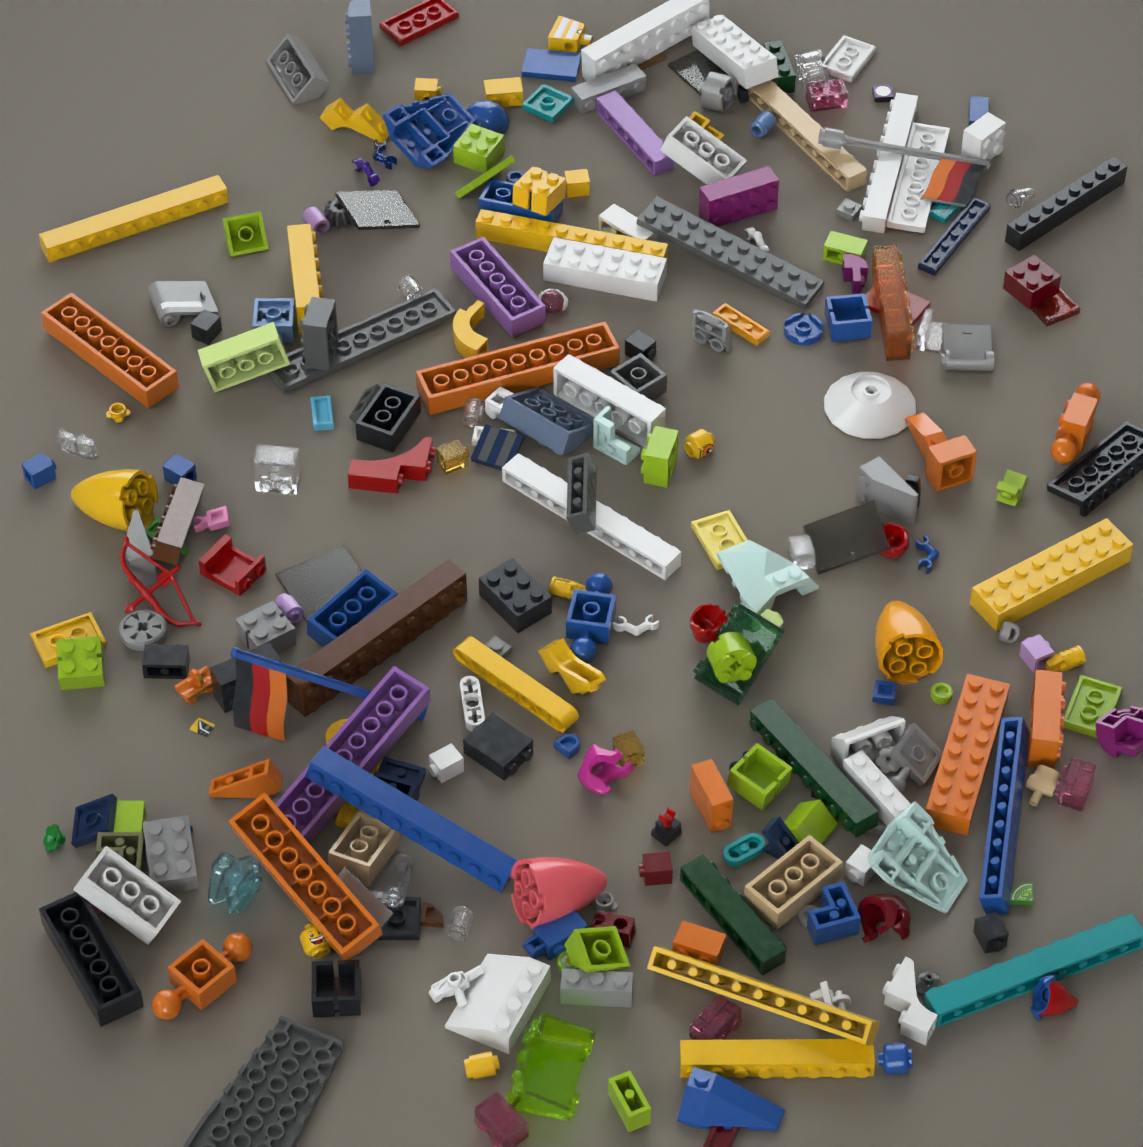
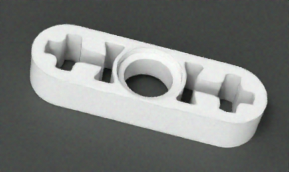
(475, 696)

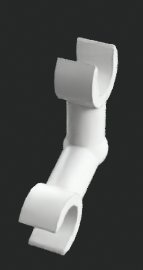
(757, 235)
(635, 630)

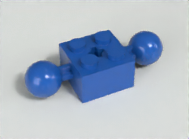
(591, 616)

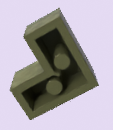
(126, 844)

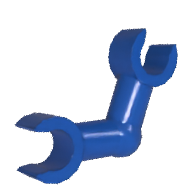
(933, 553)

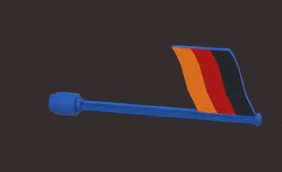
(262, 692)

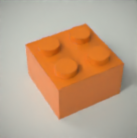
(950, 463)

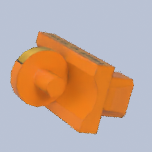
(195, 685)

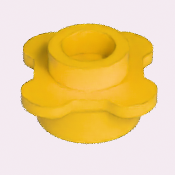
(118, 412)

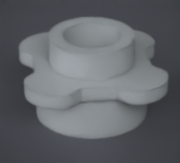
(605, 897)

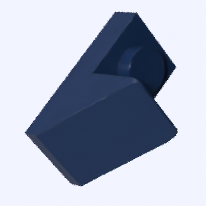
(779, 838)

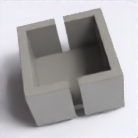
(265, 626)

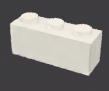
(620, 222)

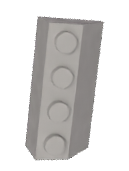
(297, 70)

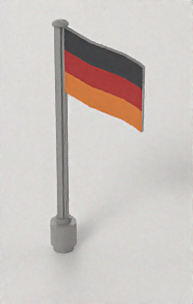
(951, 181)

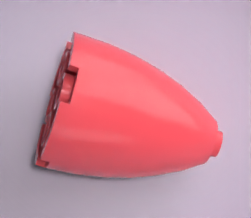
(553, 888)

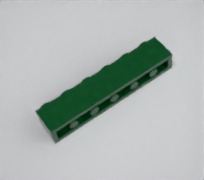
(733, 914)

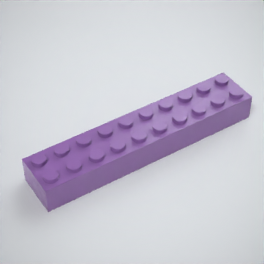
(361, 740)

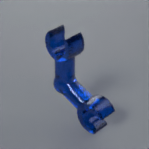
(377, 155)

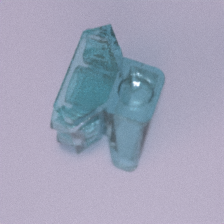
(234, 881)

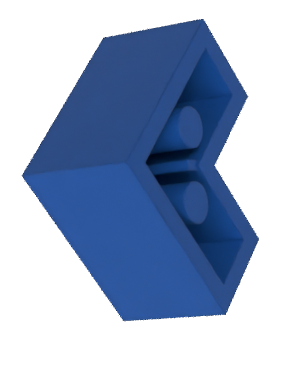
(837, 916)

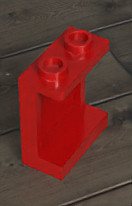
(231, 566)

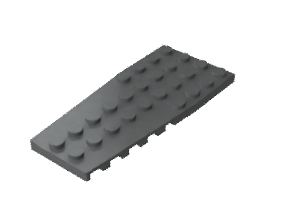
(272, 1091)

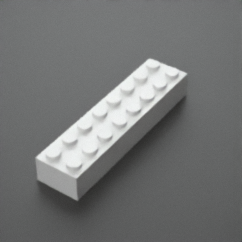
(643, 37)

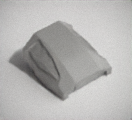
(711, 329)

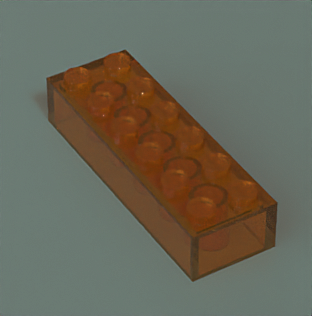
(892, 302)

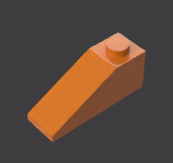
(925, 432)
(248, 782)

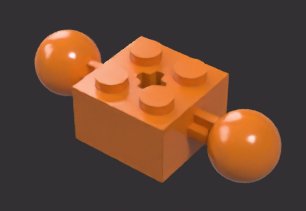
(1075, 423)
(201, 975)

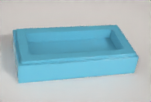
(322, 413)

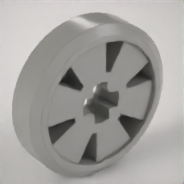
(138, 620)

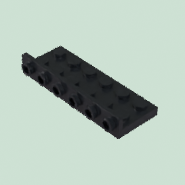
(1101, 469)

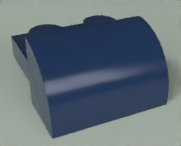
(402, 776)

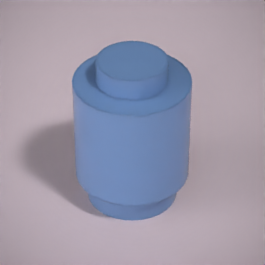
(763, 124)

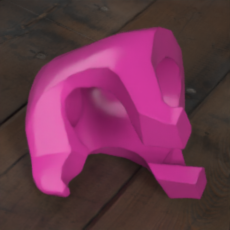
(600, 768)

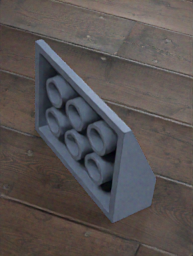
(360, 37)
(547, 419)

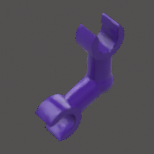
(365, 165)

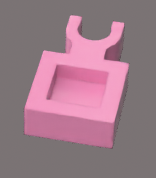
(215, 520)

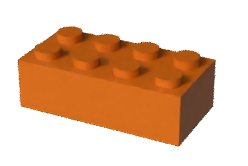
(1046, 719)

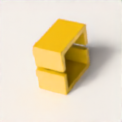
(545, 189)

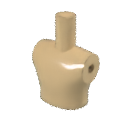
(1042, 783)

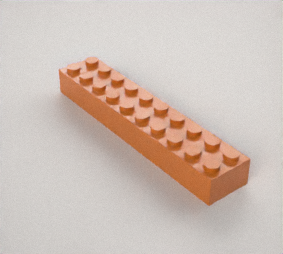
(514, 367)

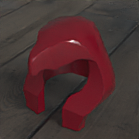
(885, 909)

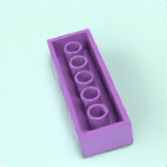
(498, 287)

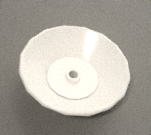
(869, 405)

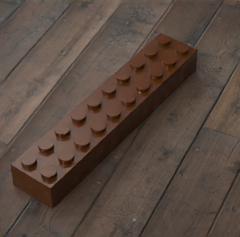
(380, 635)

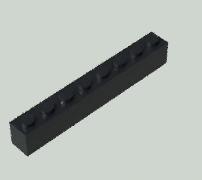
(1065, 203)

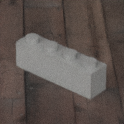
(625, 81)

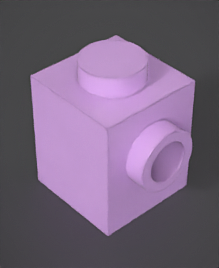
(1036, 652)

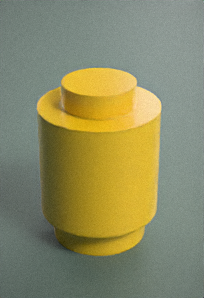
(481, 1065)

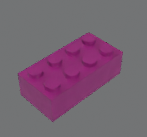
(739, 197)

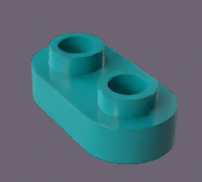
(742, 850)

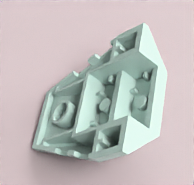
(762, 574)
(917, 861)

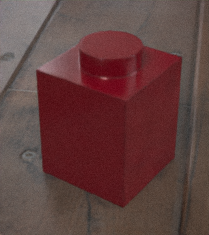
(656, 868)

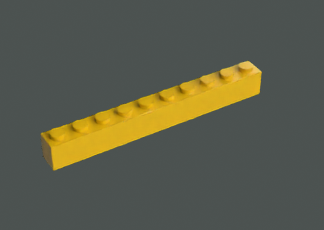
(133, 218)
(539, 234)
(763, 995)

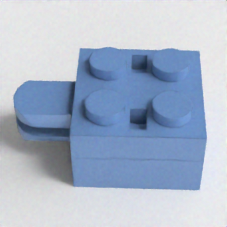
(279, 311)

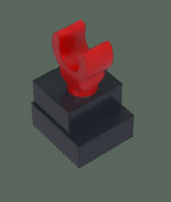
(667, 828)

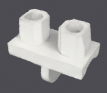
(826, 995)

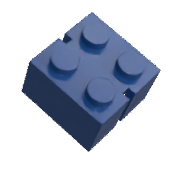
(848, 317)

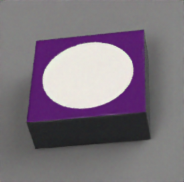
(882, 93)

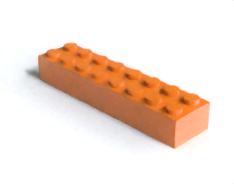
(110, 350)
(967, 754)
(305, 877)

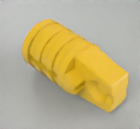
(564, 587)
(1066, 660)

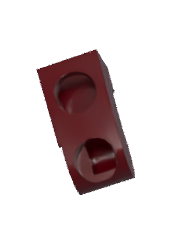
(625, 925)

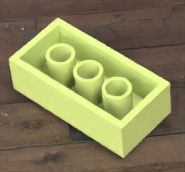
(243, 357)

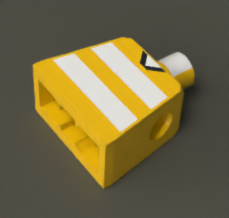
(568, 36)

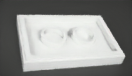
(848, 58)

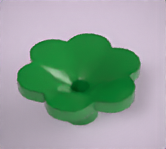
(53, 838)

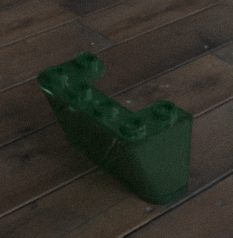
(762, 637)

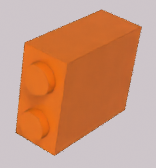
(711, 796)

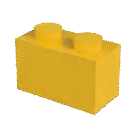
(504, 91)

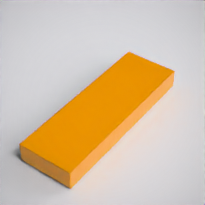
(742, 324)

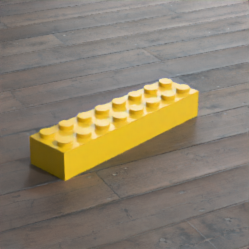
(1051, 574)

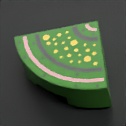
(1022, 895)

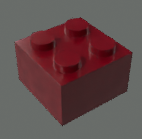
(1031, 282)

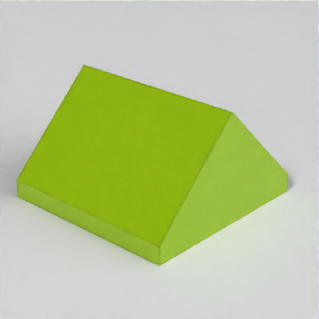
(245, 234)
(811, 819)

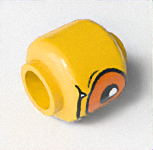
(699, 444)

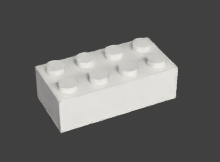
(702, 153)
(127, 895)

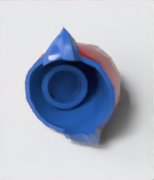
(1051, 998)

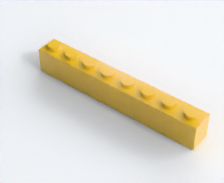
(778, 1058)

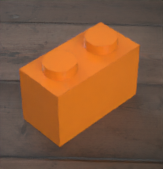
(700, 942)

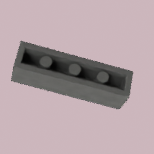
(581, 494)

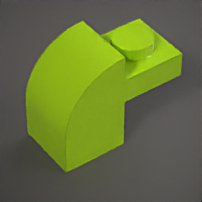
(1012, 488)

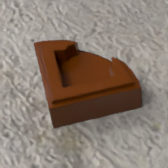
(431, 916)

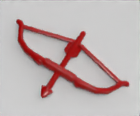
(163, 579)

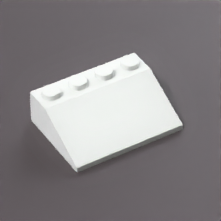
(501, 1000)

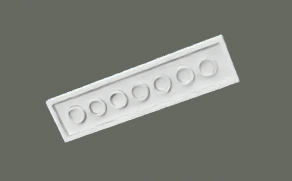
(907, 209)

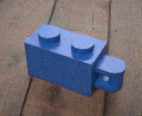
(553, 935)

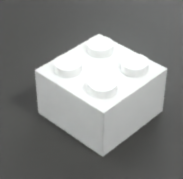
(984, 138)

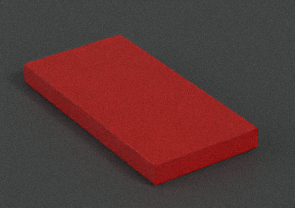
(418, 20)

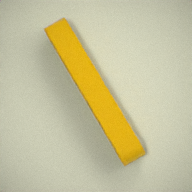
(516, 684)

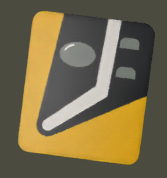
(202, 727)

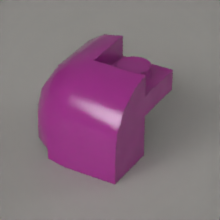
(1121, 731)

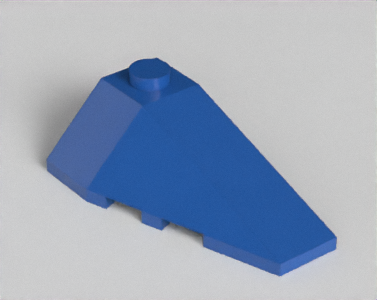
(720, 1102)

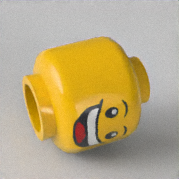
(313, 942)

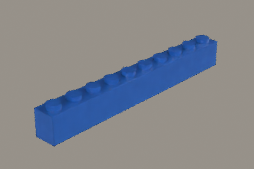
(1004, 816)
(411, 818)

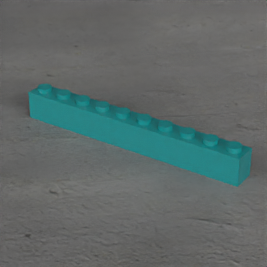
(1022, 972)

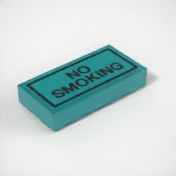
(943, 212)

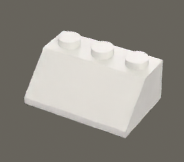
(868, 738)

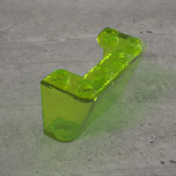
(550, 1067)

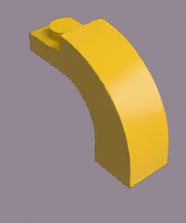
(465, 339)

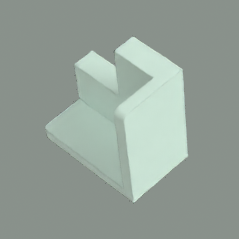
(608, 442)

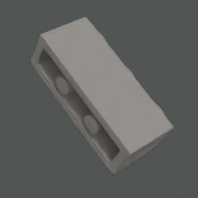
(596, 988)

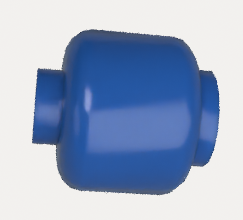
(895, 1058)

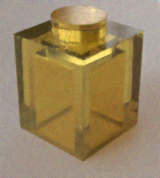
(452, 456)
(630, 747)

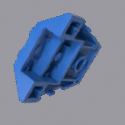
(428, 128)

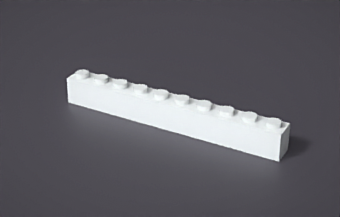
(889, 164)
(611, 527)

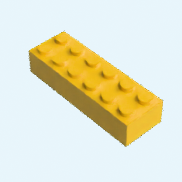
(304, 267)

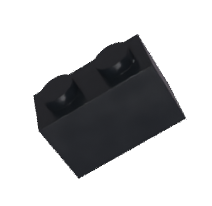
(165, 661)

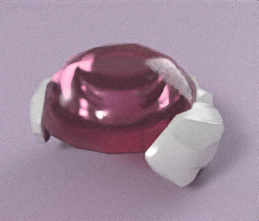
(553, 300)

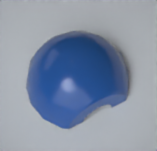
(489, 116)

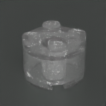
(811, 67)

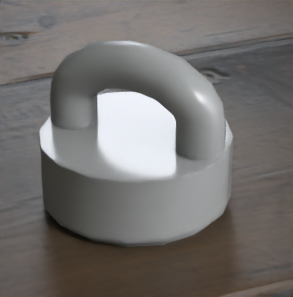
(1005, 632)

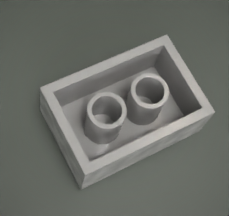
(171, 853)

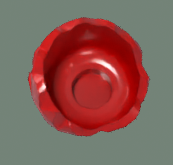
(898, 540)
(706, 622)

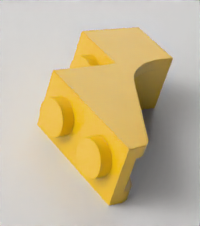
(363, 120)
(576, 673)

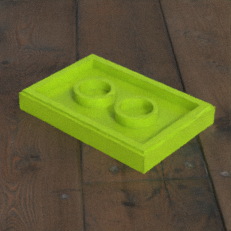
(485, 176)
(1089, 703)

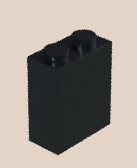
(498, 746)

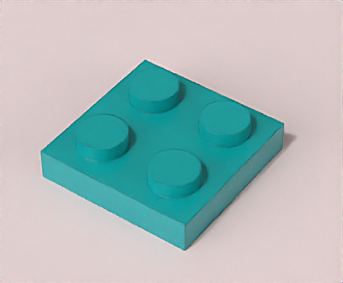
(548, 103)

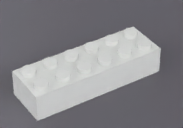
(734, 51)
(605, 269)
(594, 391)

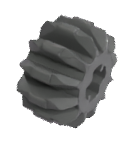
(336, 214)

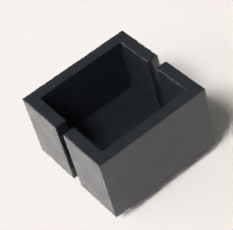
(333, 993)

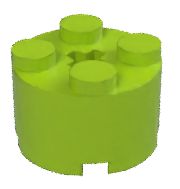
(731, 657)

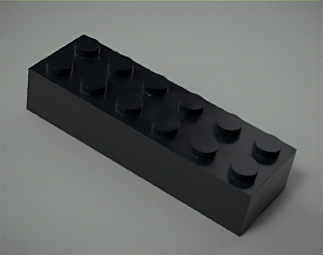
(91, 958)

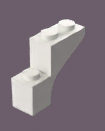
(901, 995)

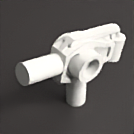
(455, 985)

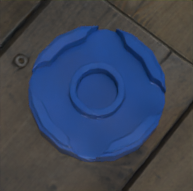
(803, 329)

